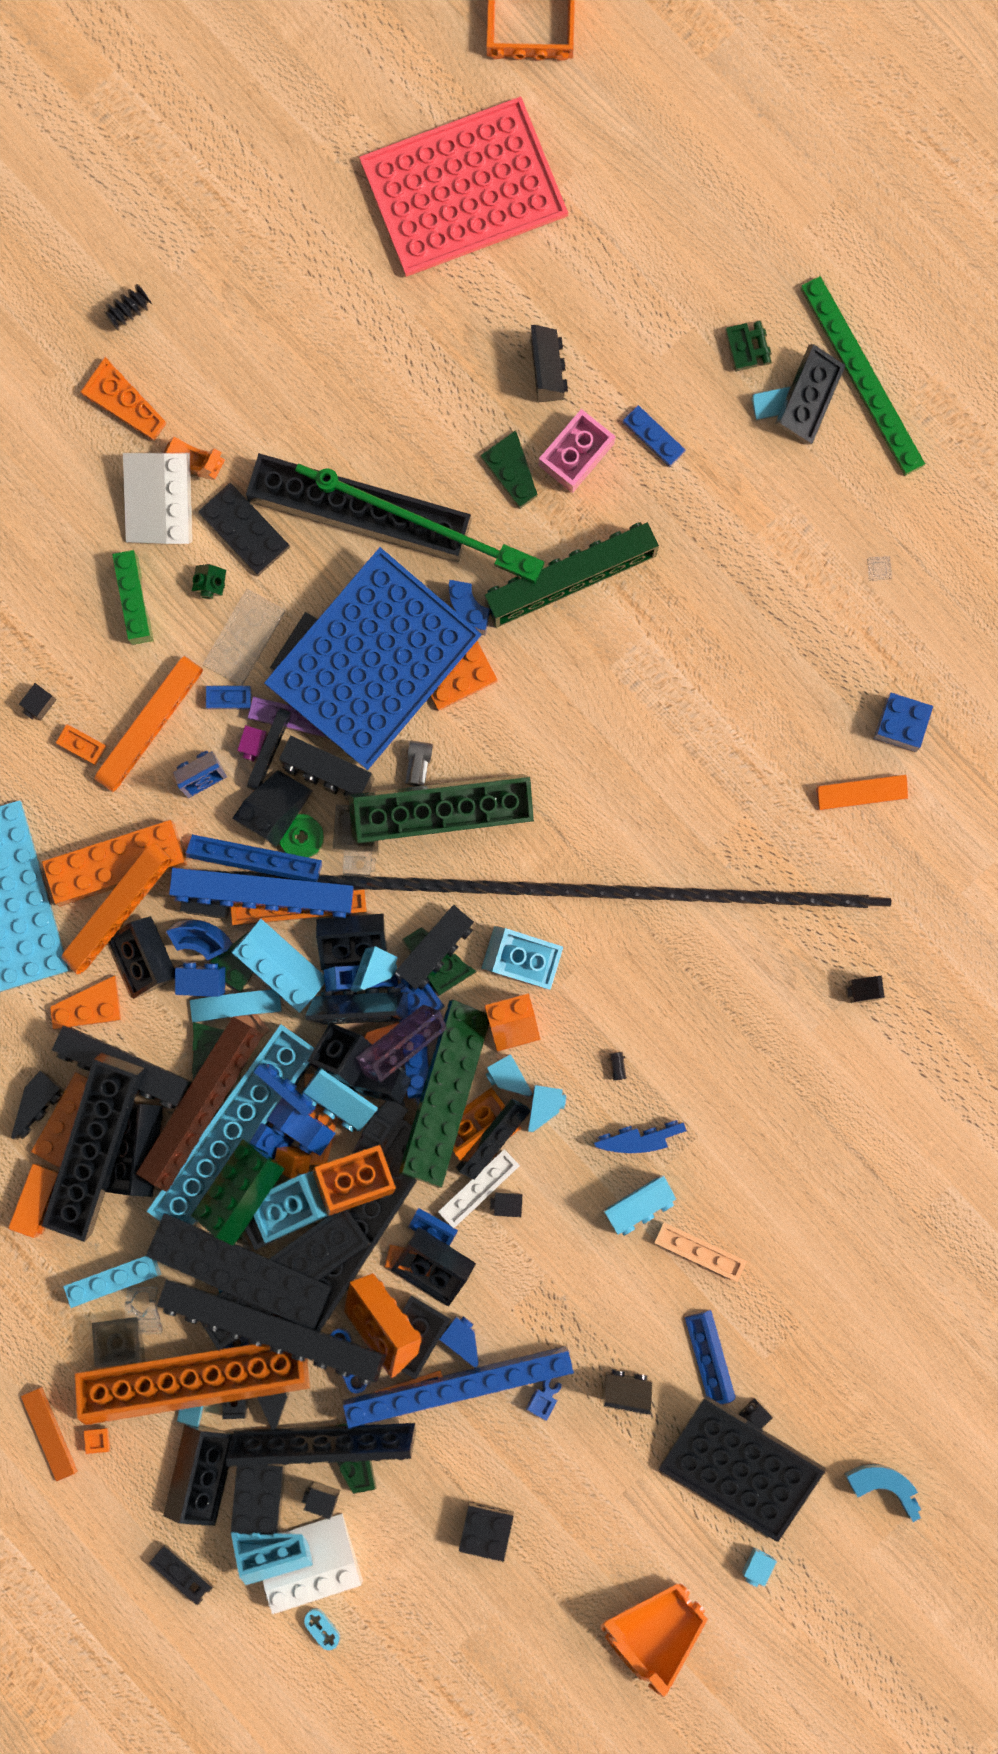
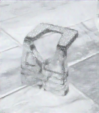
(150, 1318)

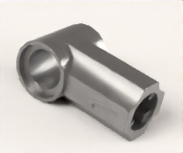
(419, 757)

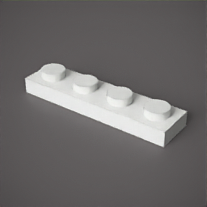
(477, 1190)

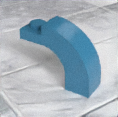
(876, 1476)

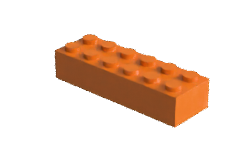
(106, 863)

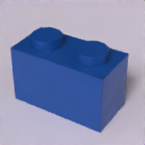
(200, 980)

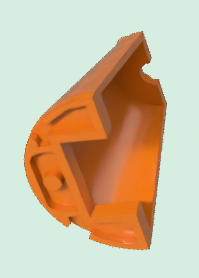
(657, 1636)

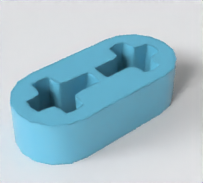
(317, 1632)

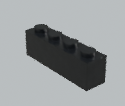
(433, 948)

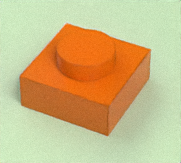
(97, 1440)

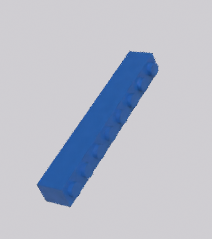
(261, 891)

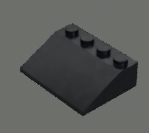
(358, 1007)

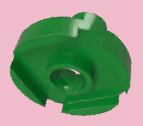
(311, 845)

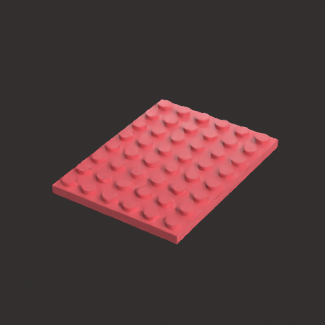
(463, 186)

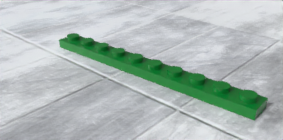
(862, 376)

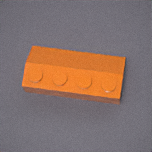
(381, 1323)

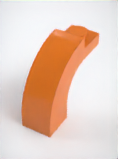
(202, 463)

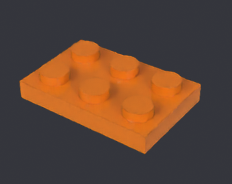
(466, 678)

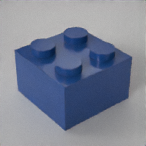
(903, 722)

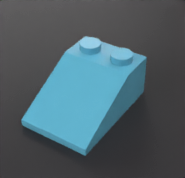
(522, 957)
(290, 1207)

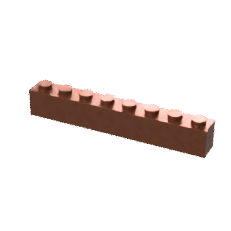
(199, 1104)

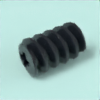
(127, 306)

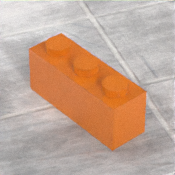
(34, 1201)

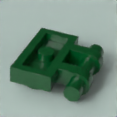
(741, 345)

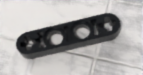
(269, 749)

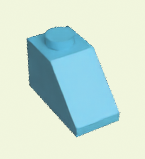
(374, 968)
(508, 1076)

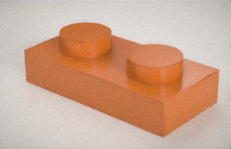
(81, 744)

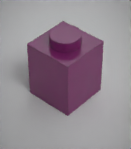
(251, 743)

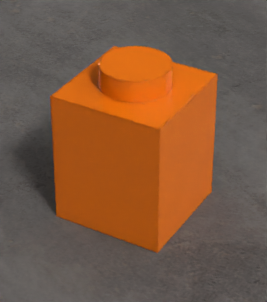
(293, 1160)

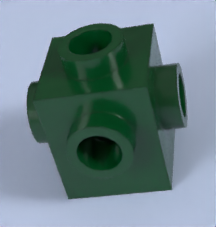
(209, 581)

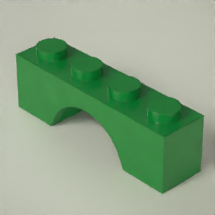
(132, 598)

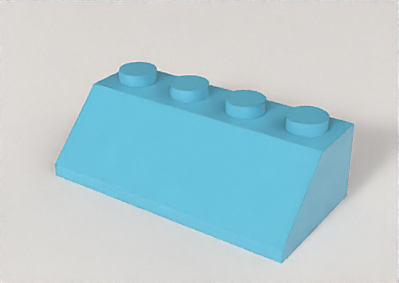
(279, 965)

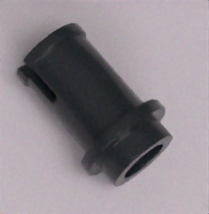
(617, 1065)

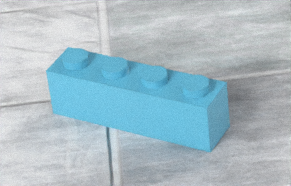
(111, 1280)

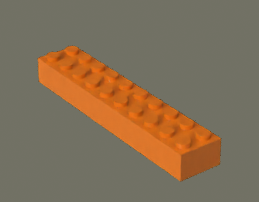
(186, 1382)

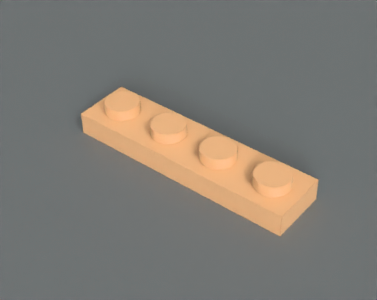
(700, 1252)

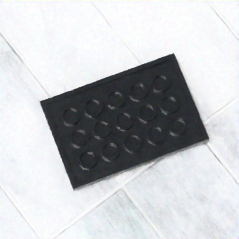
(742, 1468)

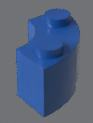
(467, 607)
(200, 937)
(306, 1130)

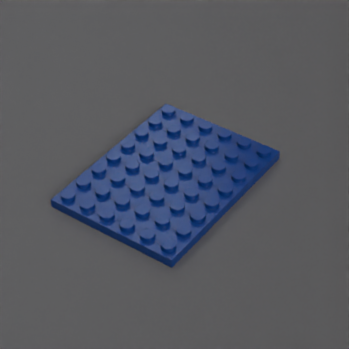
(373, 658)

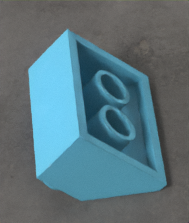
(339, 1101)
(545, 1105)
(640, 1205)

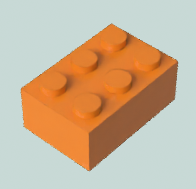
(353, 1180)

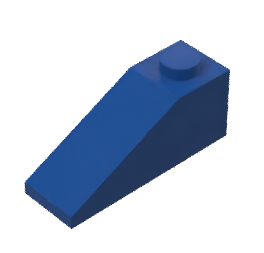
(343, 977)

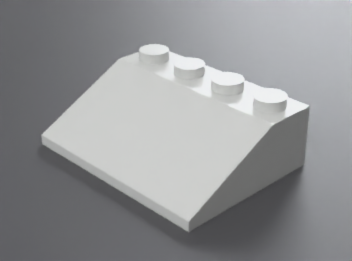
(157, 498)
(332, 1570)

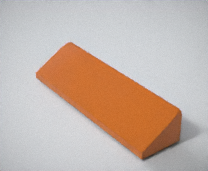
(862, 792)
(49, 1434)

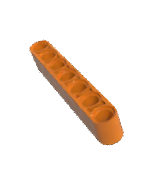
(148, 724)
(116, 908)

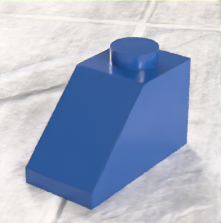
(462, 1339)

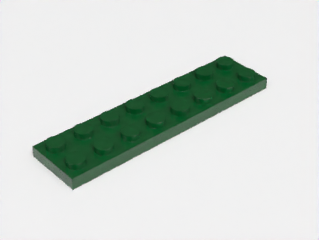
(445, 1094)

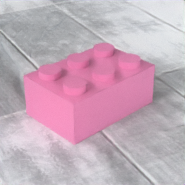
(576, 451)

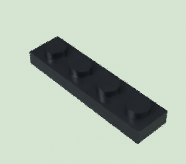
(493, 1139)

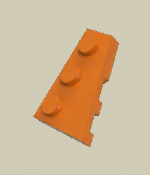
(89, 1007)

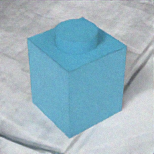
(758, 1567)

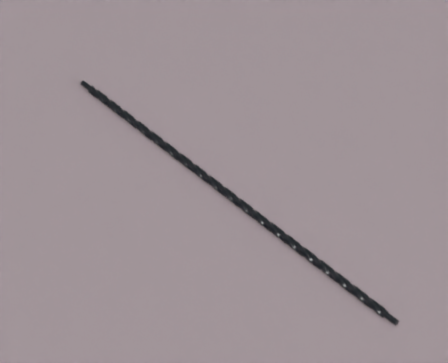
(599, 891)

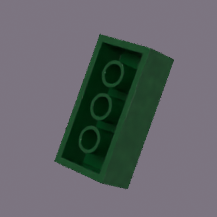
(237, 1192)

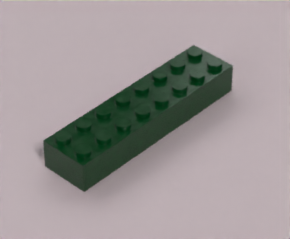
(572, 574)
(440, 808)

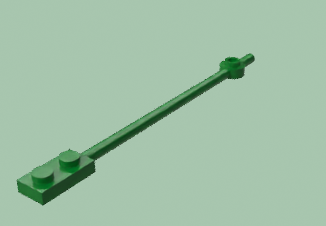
(507, 558)

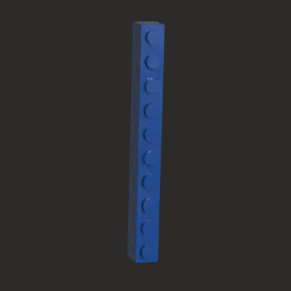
(457, 1386)

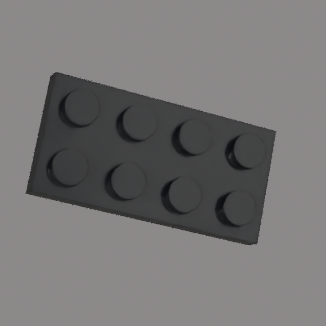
(810, 394)
(244, 529)

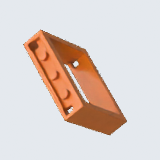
(536, 51)

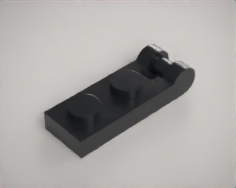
(180, 1574)

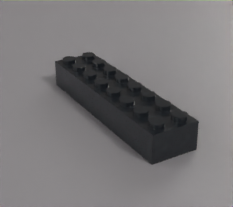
(93, 1147)

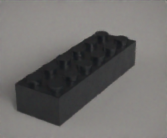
(155, 1082)

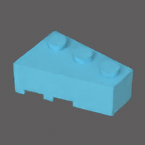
(269, 1555)

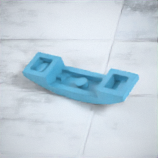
(235, 1005)

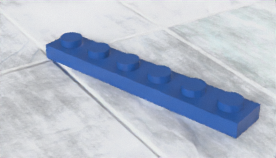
(254, 858)

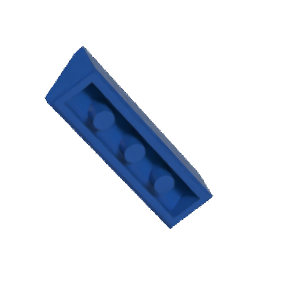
(710, 1357)

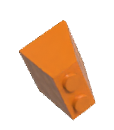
(512, 1022)

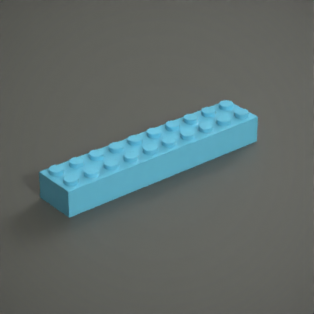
(236, 1120)

